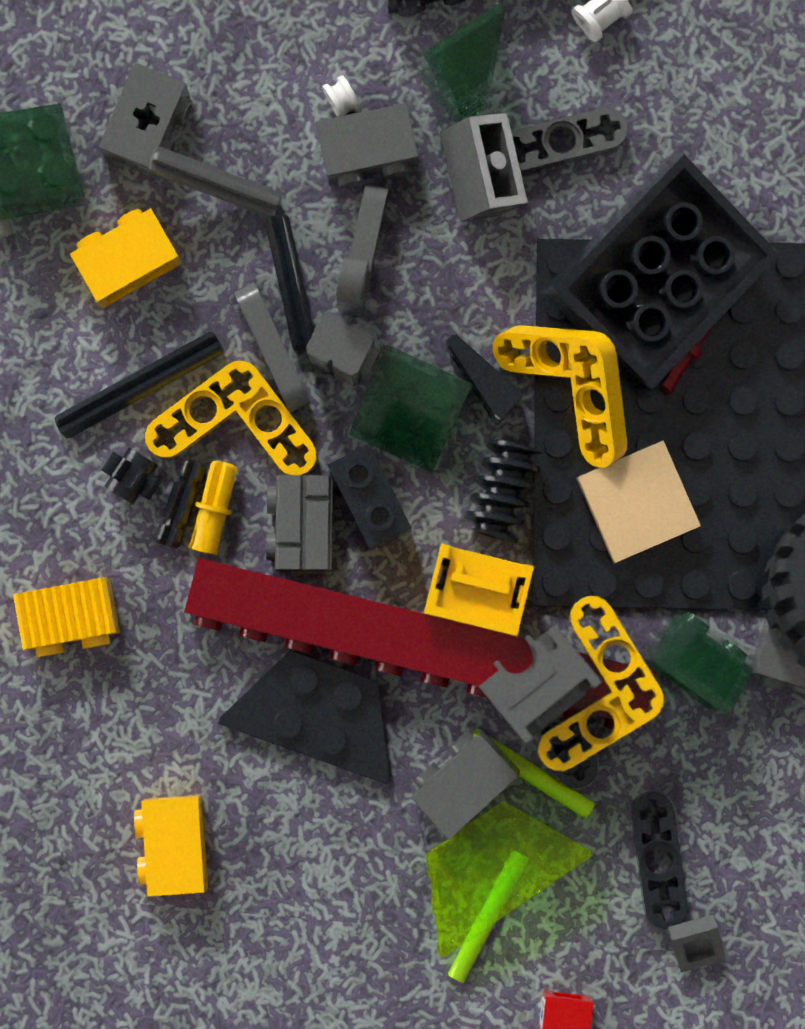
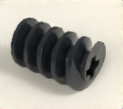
(502, 489)

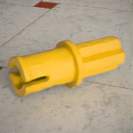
(213, 507)

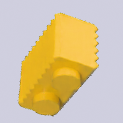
(65, 615)

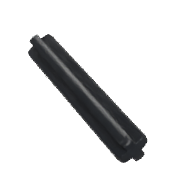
(138, 385)

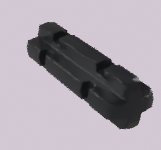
(180, 503)

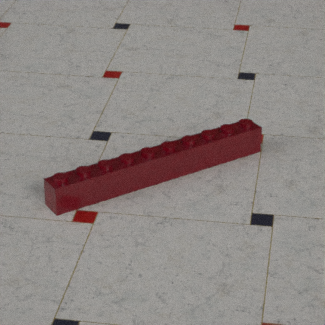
(373, 631)

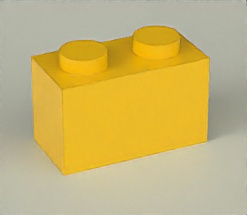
(125, 256)
(172, 845)

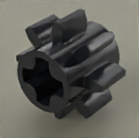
(131, 475)

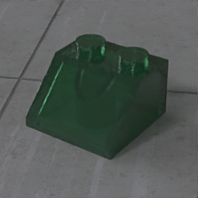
(410, 408)
(698, 663)

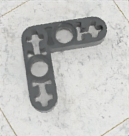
(357, 268)

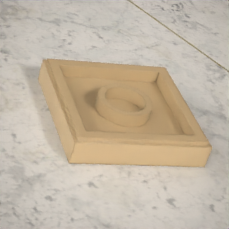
(638, 502)

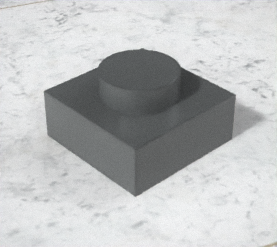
(697, 943)

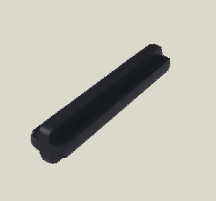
(290, 280)

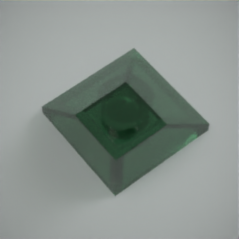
(464, 63)

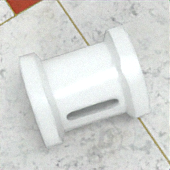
(599, 15)

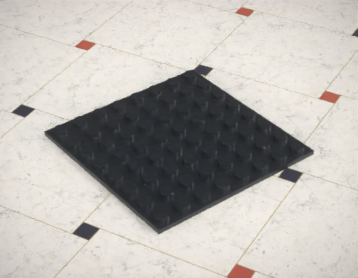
(731, 436)

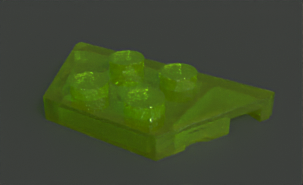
(494, 870)

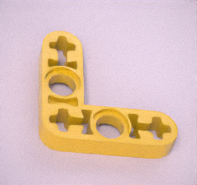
(578, 366)
(246, 406)
(615, 702)

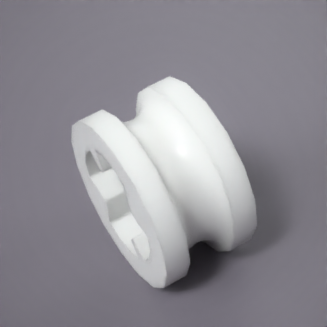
(342, 97)

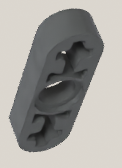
(598, 143)
(272, 347)

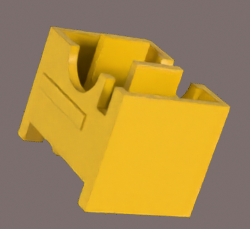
(478, 590)

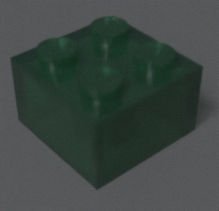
(36, 162)

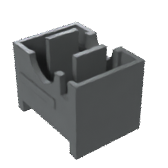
(545, 689)

